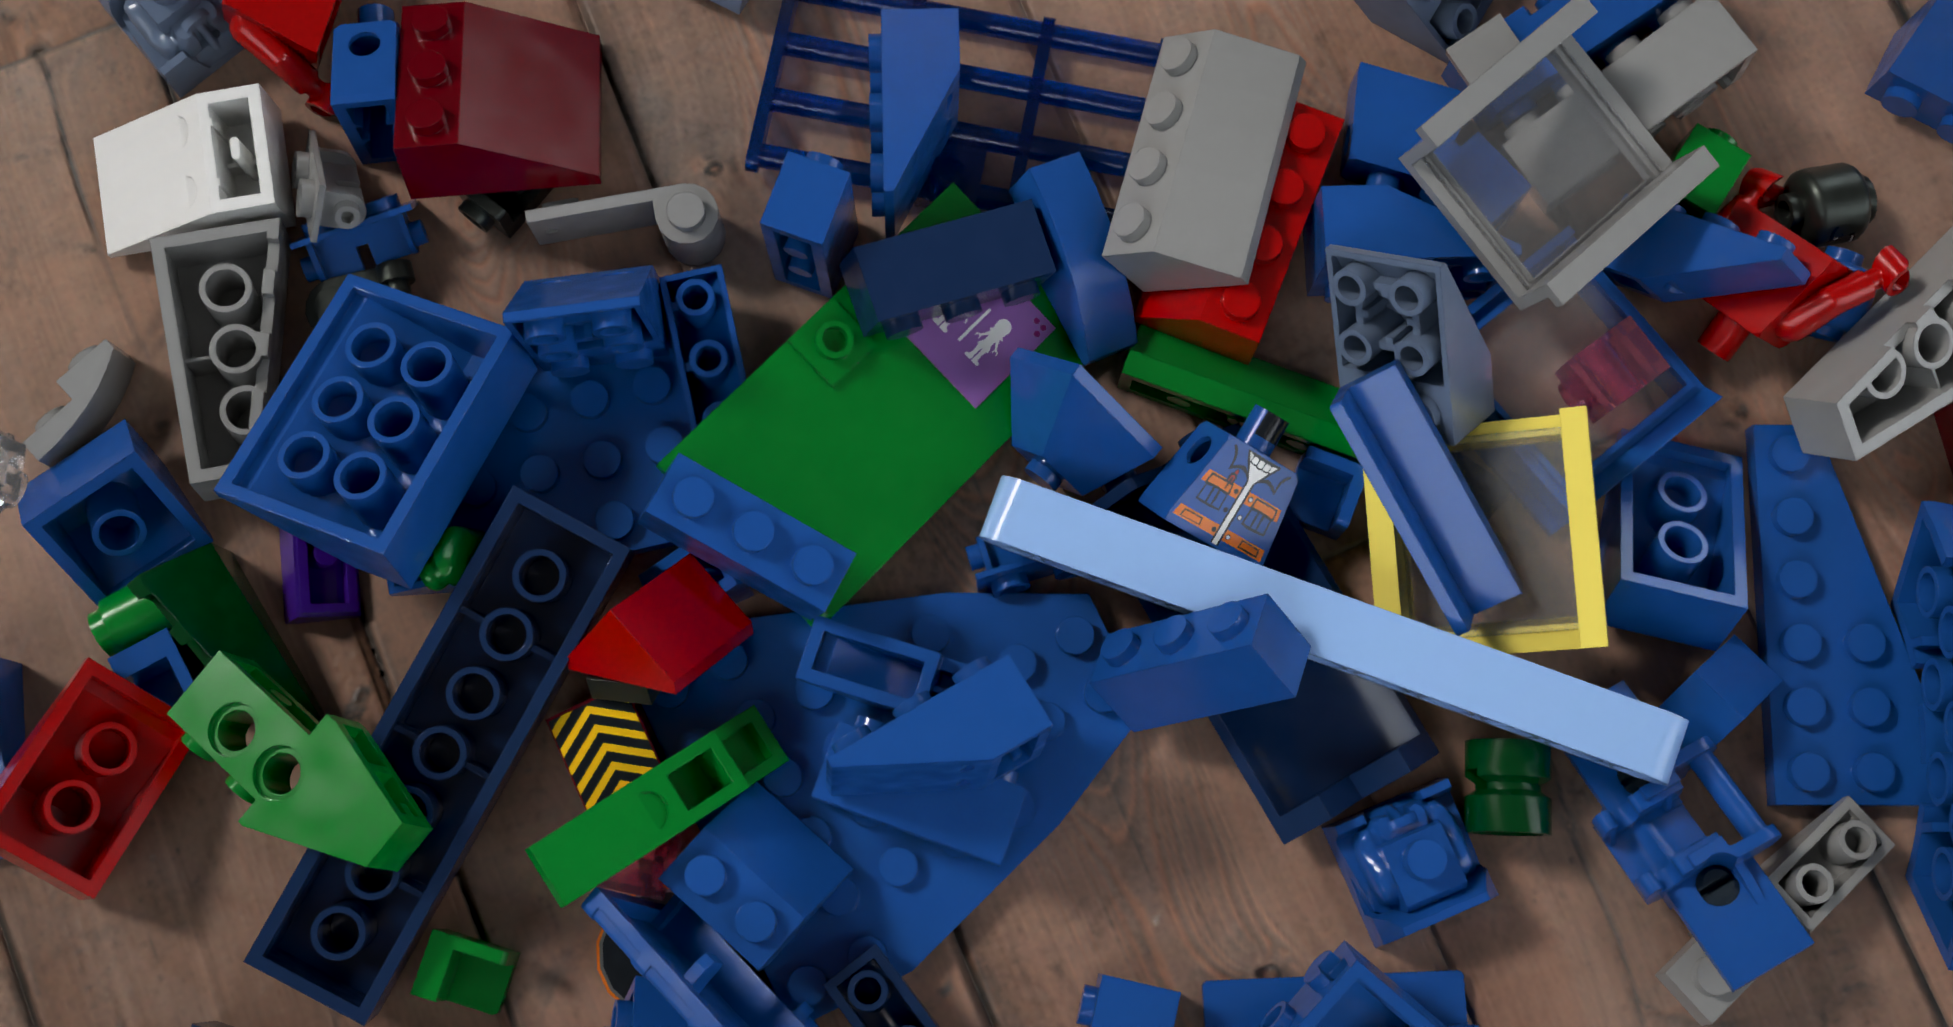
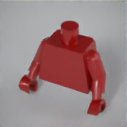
(287, 40)
(1793, 311)

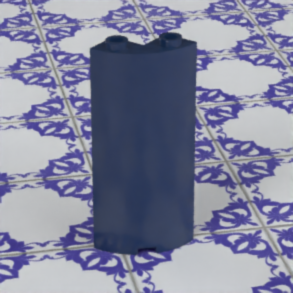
(1337, 735)

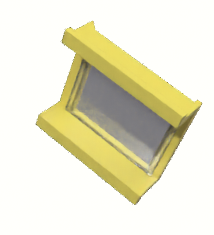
(1542, 505)

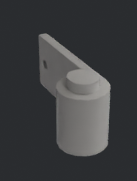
(682, 211)

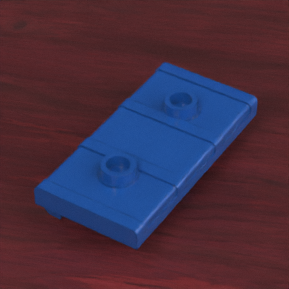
(687, 962)

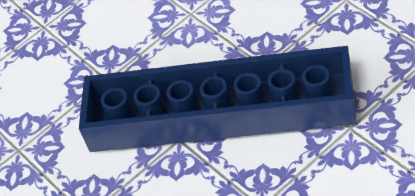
(453, 744)

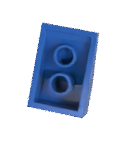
(1677, 547)

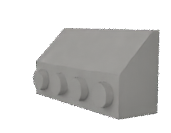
(1203, 162)

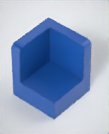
(1326, 492)
(158, 666)

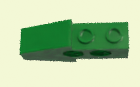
(346, 790)

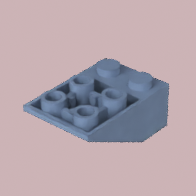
(1411, 312)

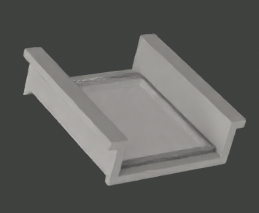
(1548, 166)

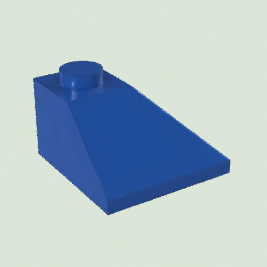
(1071, 425)

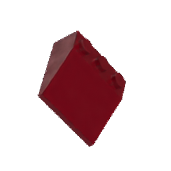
(495, 102)

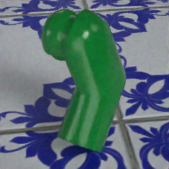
(451, 557)

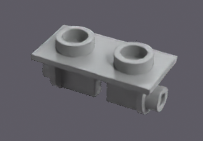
(326, 188)

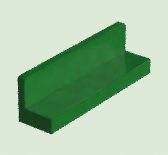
(1227, 390)

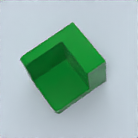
(465, 971)

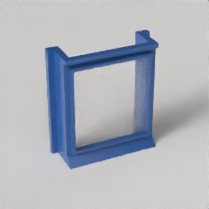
(1541, 338)

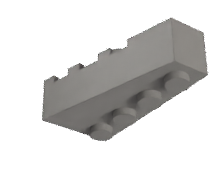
(1884, 369)

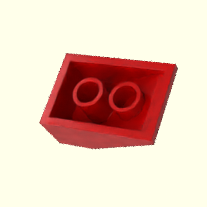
(87, 780)

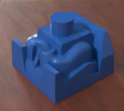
(1409, 862)

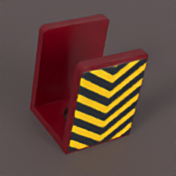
(605, 746)

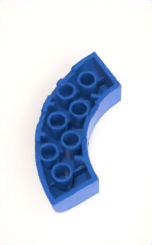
(1925, 617)

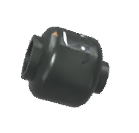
(1827, 204)

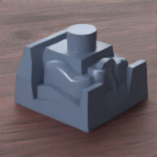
(177, 37)

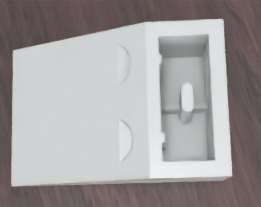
(194, 168)

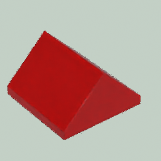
(664, 631)

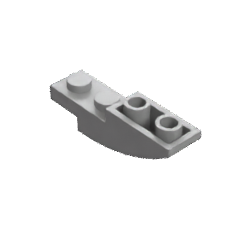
(1811, 875)

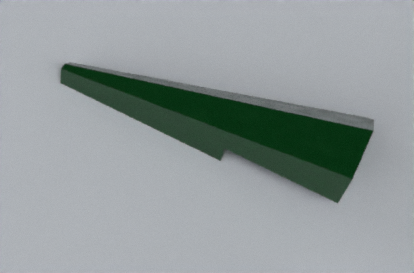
(218, 610)

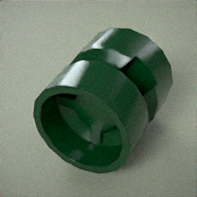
(1507, 787)

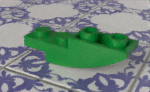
(656, 806)

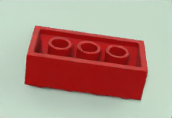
(1234, 317)

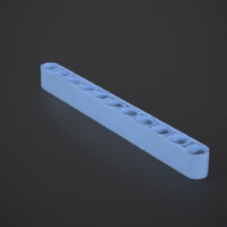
(1341, 631)

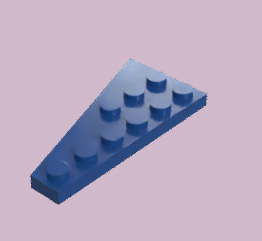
(1823, 624)

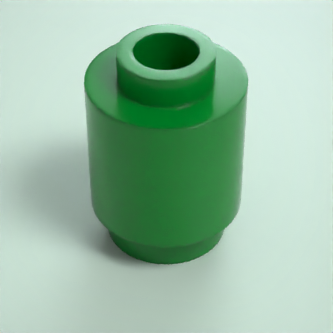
(124, 621)

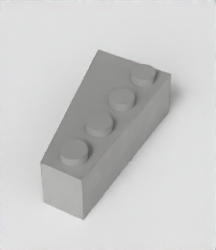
(1679, 62)
(223, 334)

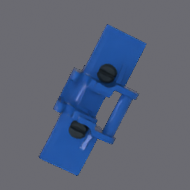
(1708, 883)

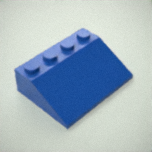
(380, 428)

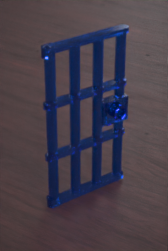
(967, 147)

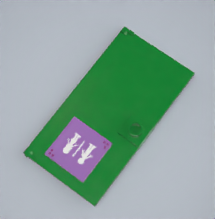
(872, 428)

